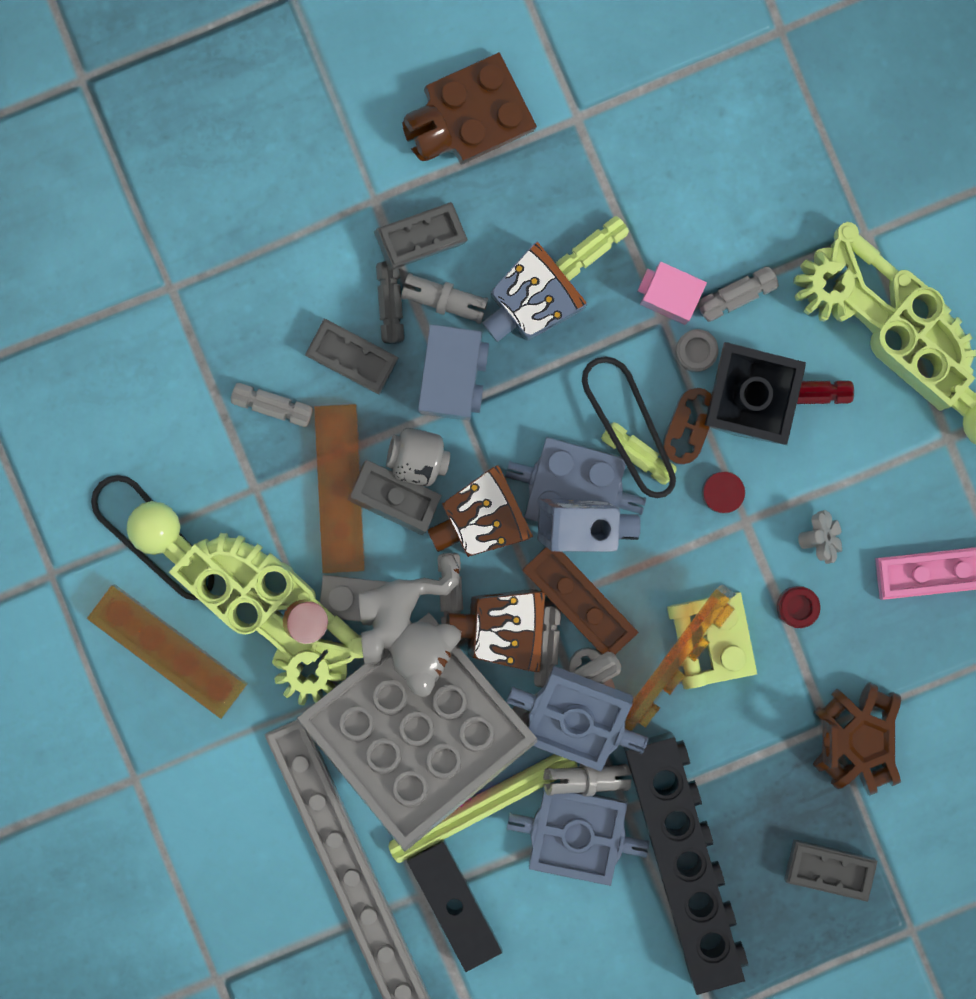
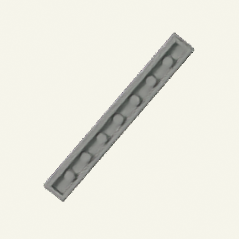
(346, 863)

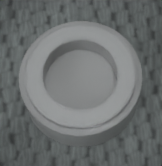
(696, 350)

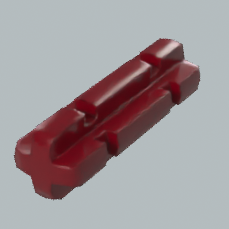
(824, 392)

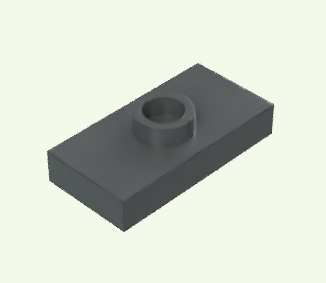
(420, 236)
(351, 356)
(830, 870)

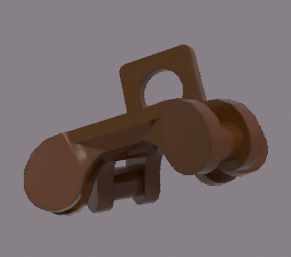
(864, 740)

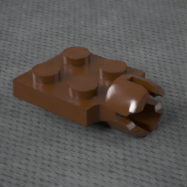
(469, 113)

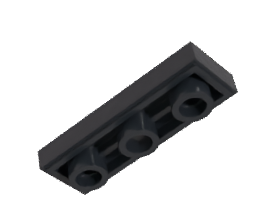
(465, 927)

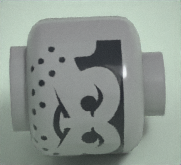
(417, 457)

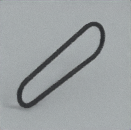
(613, 436)
(122, 538)

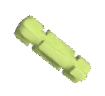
(592, 247)
(639, 454)

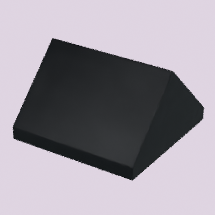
(755, 394)

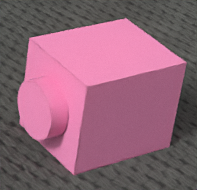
(671, 292)

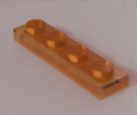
(337, 471)
(689, 645)
(167, 651)

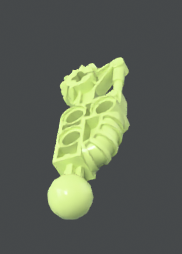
(933, 338)
(156, 530)

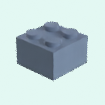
(451, 373)

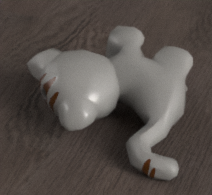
(418, 648)

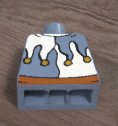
(533, 297)
(568, 524)

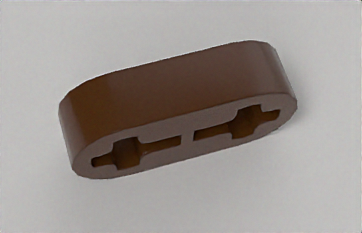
(679, 423)

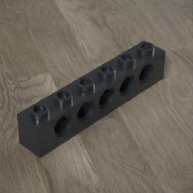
(706, 968)

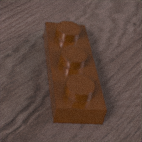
(580, 601)

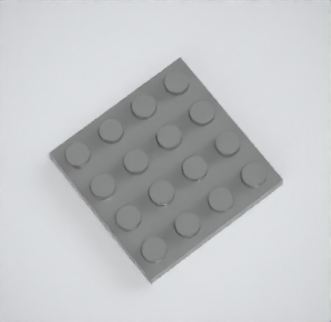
(415, 753)

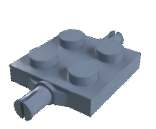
(574, 473)
(578, 718)
(578, 836)

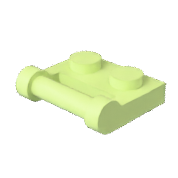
(728, 647)

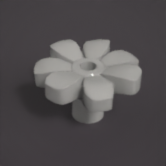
(823, 537)

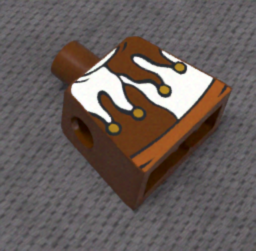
(481, 517)
(504, 628)

